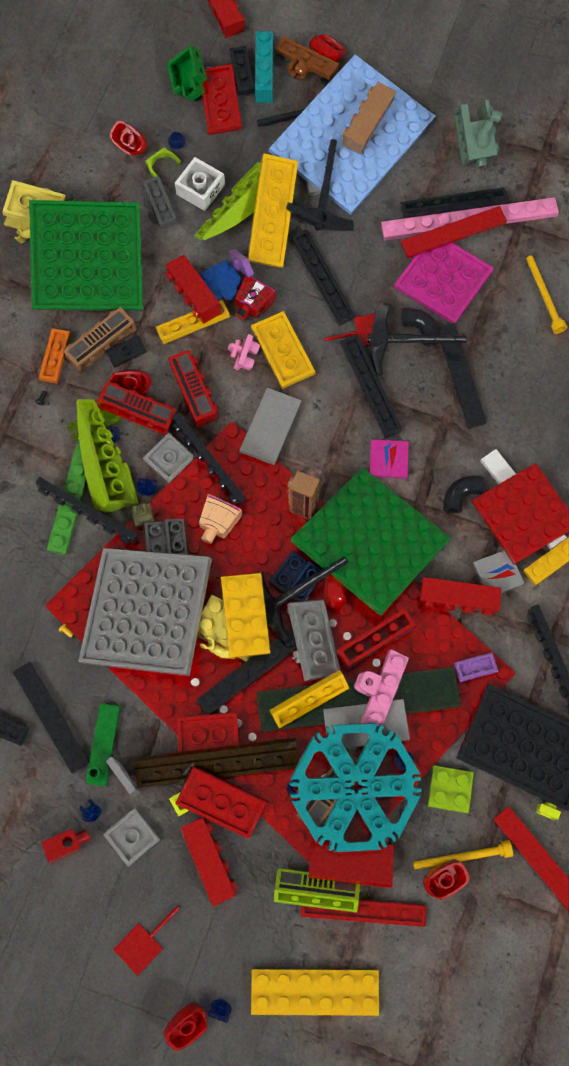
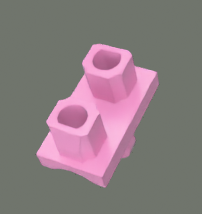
(242, 360)

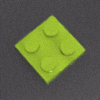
(450, 789)

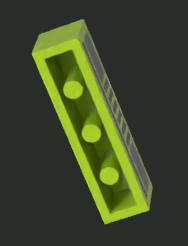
(298, 889)

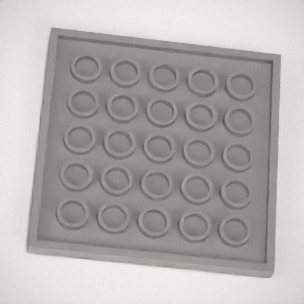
(146, 611)

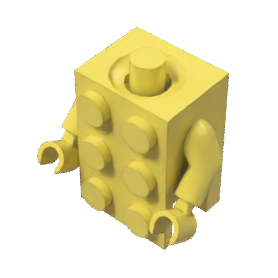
(17, 206)
(213, 629)

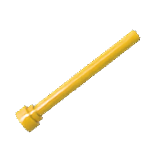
(558, 325)
(503, 849)

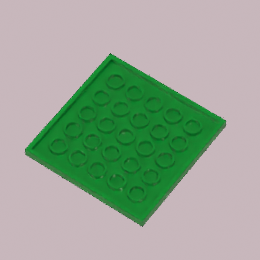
(85, 255)
(377, 534)

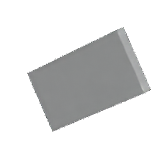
(270, 426)
(313, 639)
(395, 721)

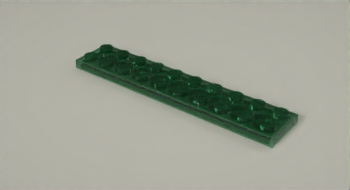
(420, 690)

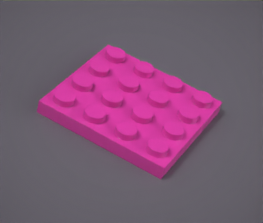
(444, 280)

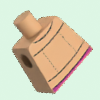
(218, 518)

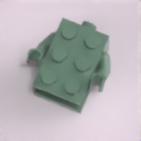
(477, 137)

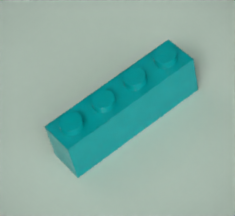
(264, 67)

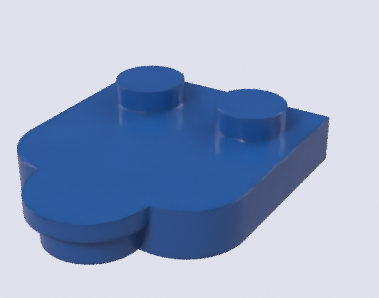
(222, 280)

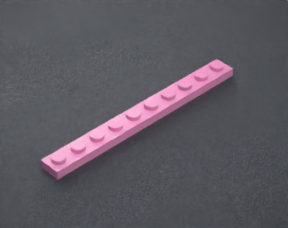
(513, 212)

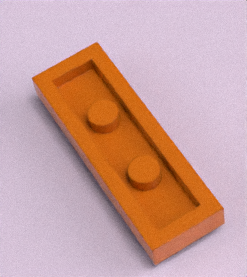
(54, 356)

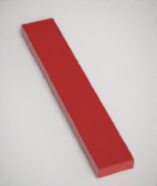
(453, 232)
(534, 854)
(374, 913)

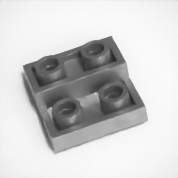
(165, 537)

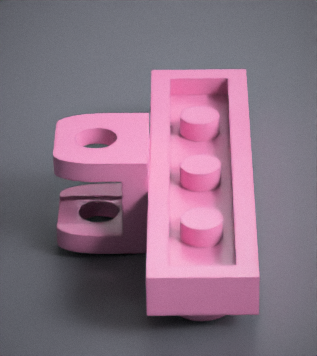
(381, 687)

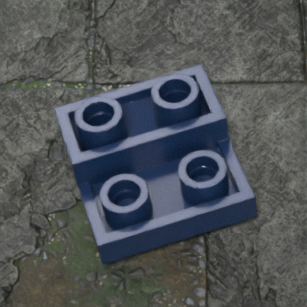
(293, 572)

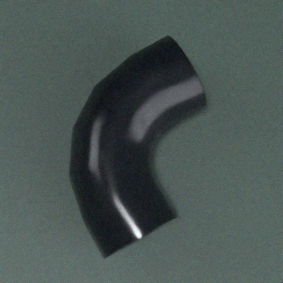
(420, 320)
(459, 489)

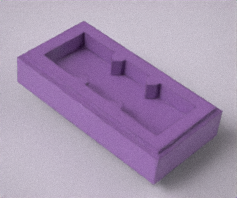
(241, 262)
(475, 667)

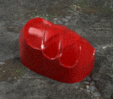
(327, 47)
(128, 138)
(133, 379)
(334, 592)
(446, 879)
(186, 1026)

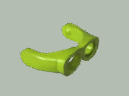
(160, 154)

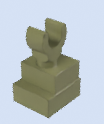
(142, 514)

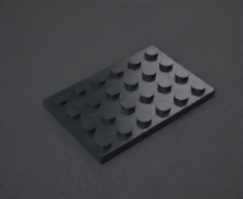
(519, 746)

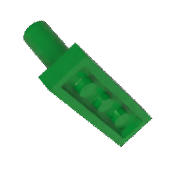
(103, 745)

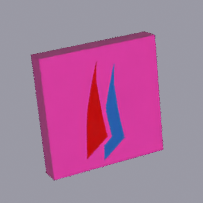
(389, 459)

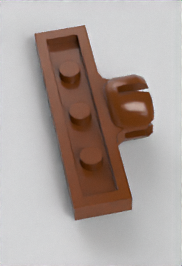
(305, 60)

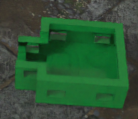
(187, 73)

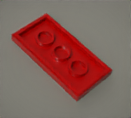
(221, 100)
(221, 802)
(355, 867)

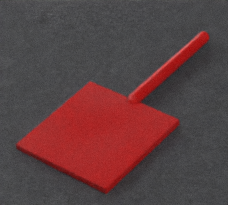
(363, 326)
(139, 947)

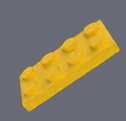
(283, 349)
(245, 615)

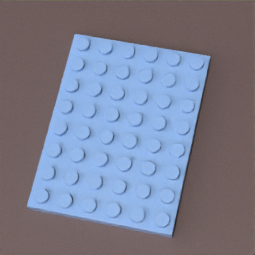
(326, 119)

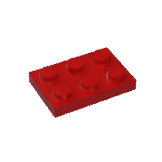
(207, 731)

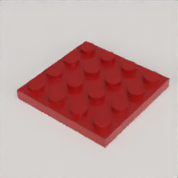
(524, 513)

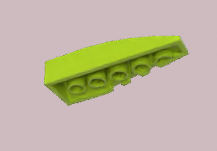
(234, 208)
(105, 472)

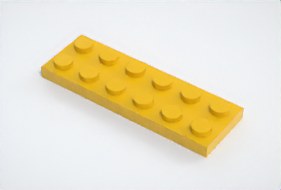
(270, 213)
(315, 992)

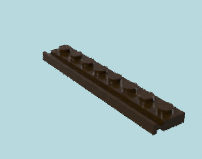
(219, 761)

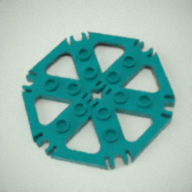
(345, 770)

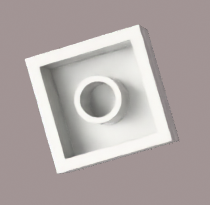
(200, 184)

